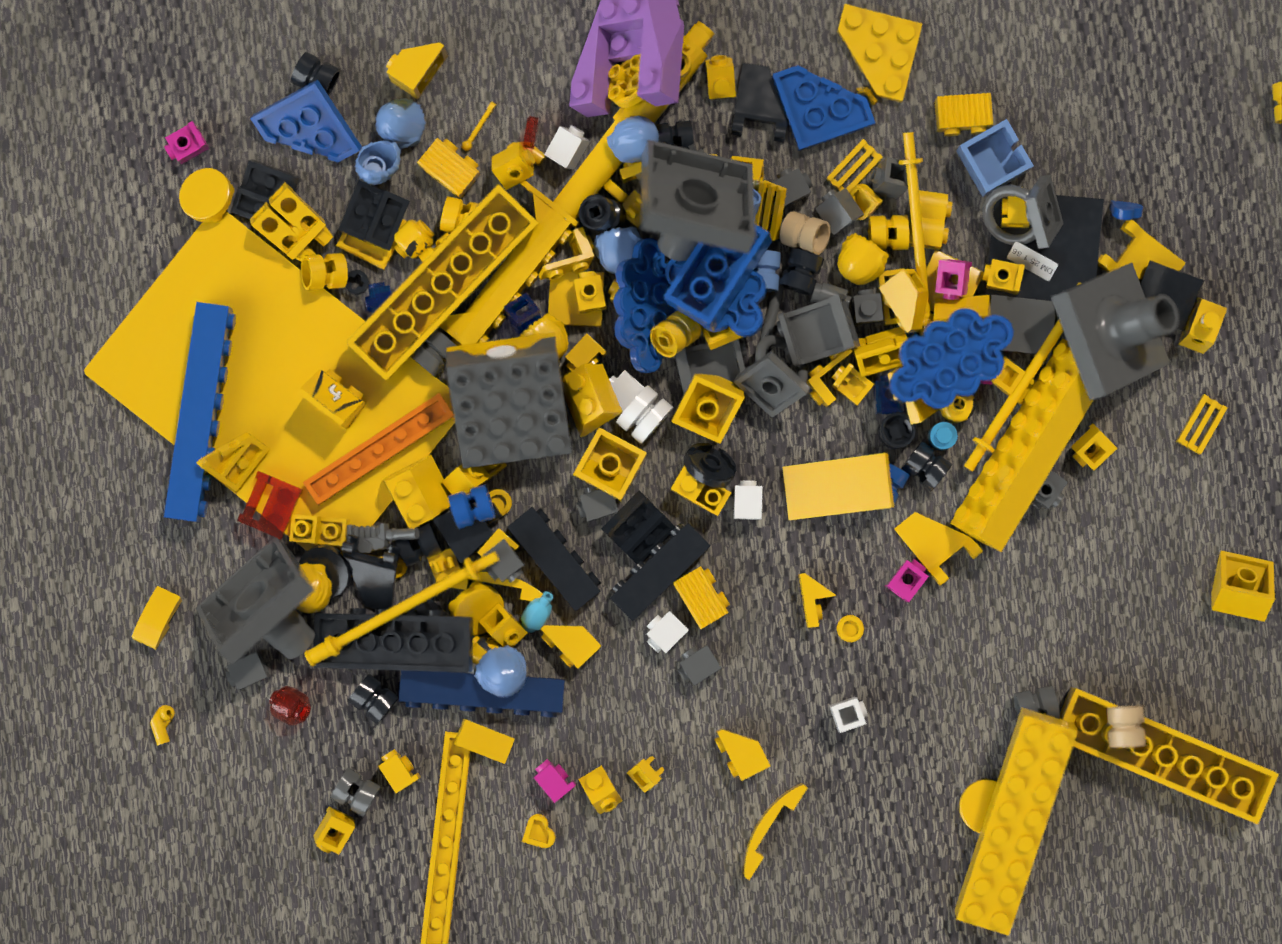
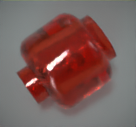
(290, 705)

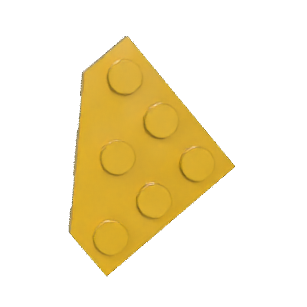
(881, 48)

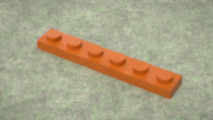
(378, 449)

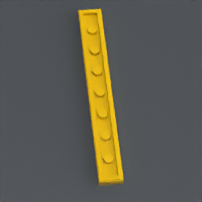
(445, 842)

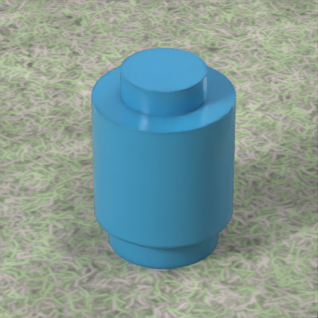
(942, 436)

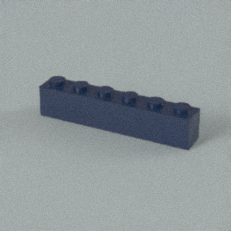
(464, 690)

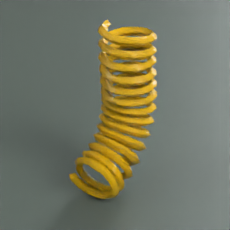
(868, 96)

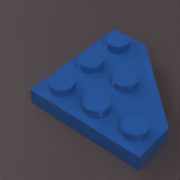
(819, 108)
(308, 124)

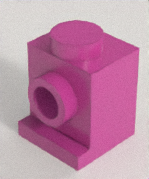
(194, 147)
(946, 270)
(903, 590)
(553, 780)

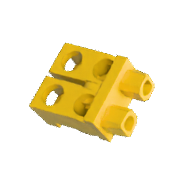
(300, 228)

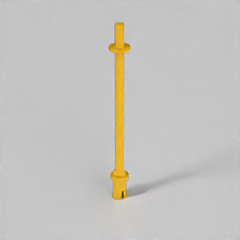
(916, 219)
(984, 443)
(334, 645)

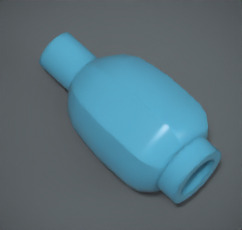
(537, 613)

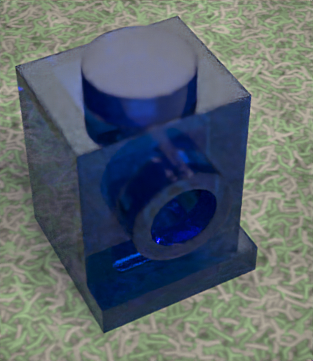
(377, 295)
(523, 321)
(882, 404)

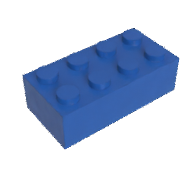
(714, 279)

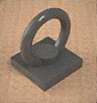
(1041, 213)
(770, 380)

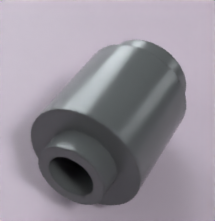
(822, 292)

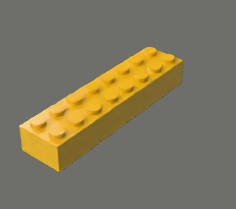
(441, 282)
(1025, 452)
(1173, 759)
(1015, 821)

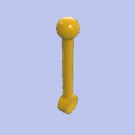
(467, 145)

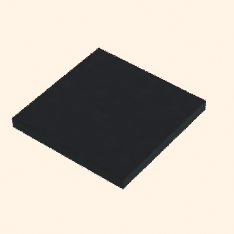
(1073, 249)

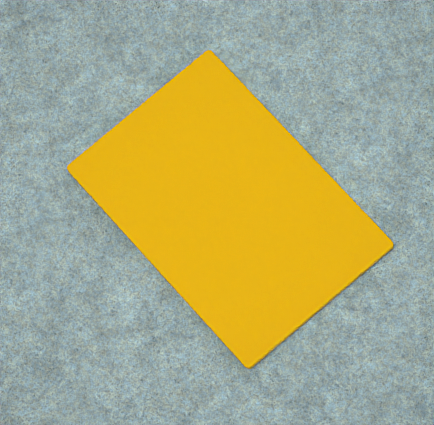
(276, 348)

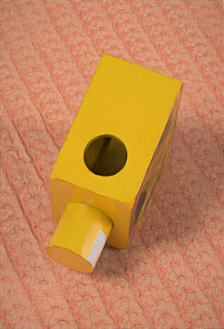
(1203, 326)

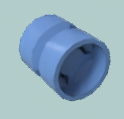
(767, 269)

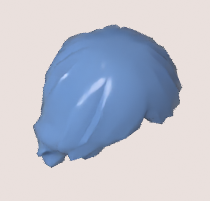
(401, 122)
(631, 137)
(378, 162)
(615, 246)
(502, 671)

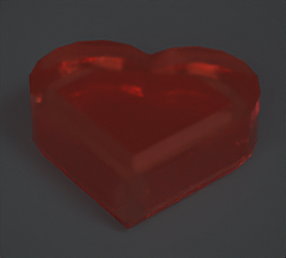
(531, 132)

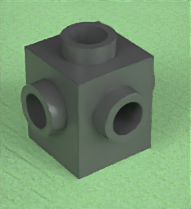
(1054, 485)

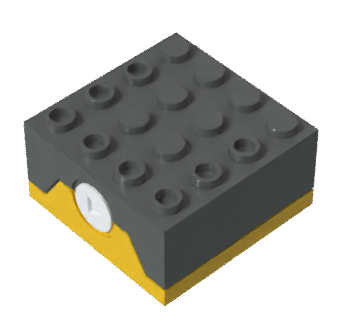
(508, 400)

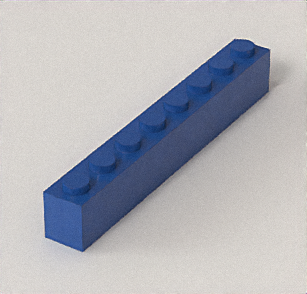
(199, 411)

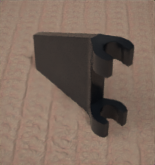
(758, 101)
(373, 575)

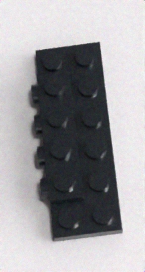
(403, 643)

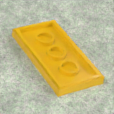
(838, 486)

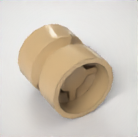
(805, 232)
(1126, 726)

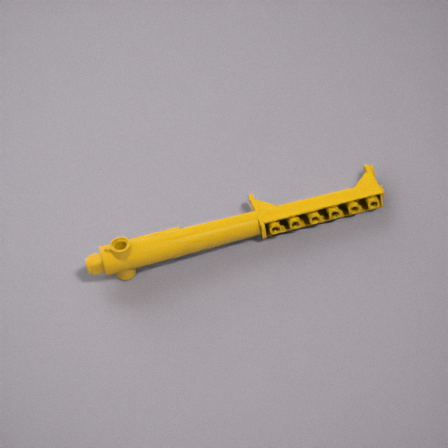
(559, 216)

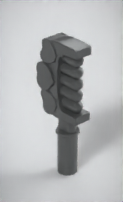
(378, 537)

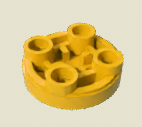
(624, 83)
(206, 195)
(475, 603)
(975, 803)

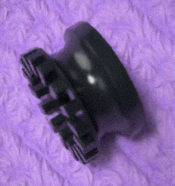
(359, 290)

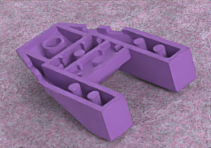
(617, 35)

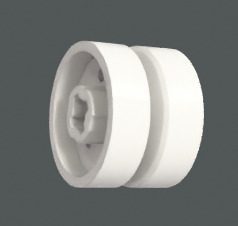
(644, 414)

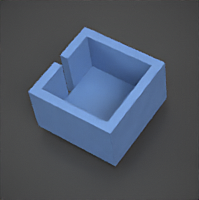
(991, 159)

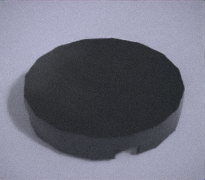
(710, 465)
(335, 565)

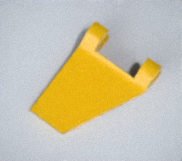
(1140, 252)
(934, 543)

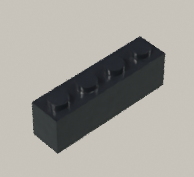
(554, 558)
(660, 571)

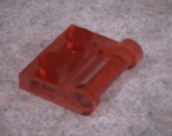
(277, 509)

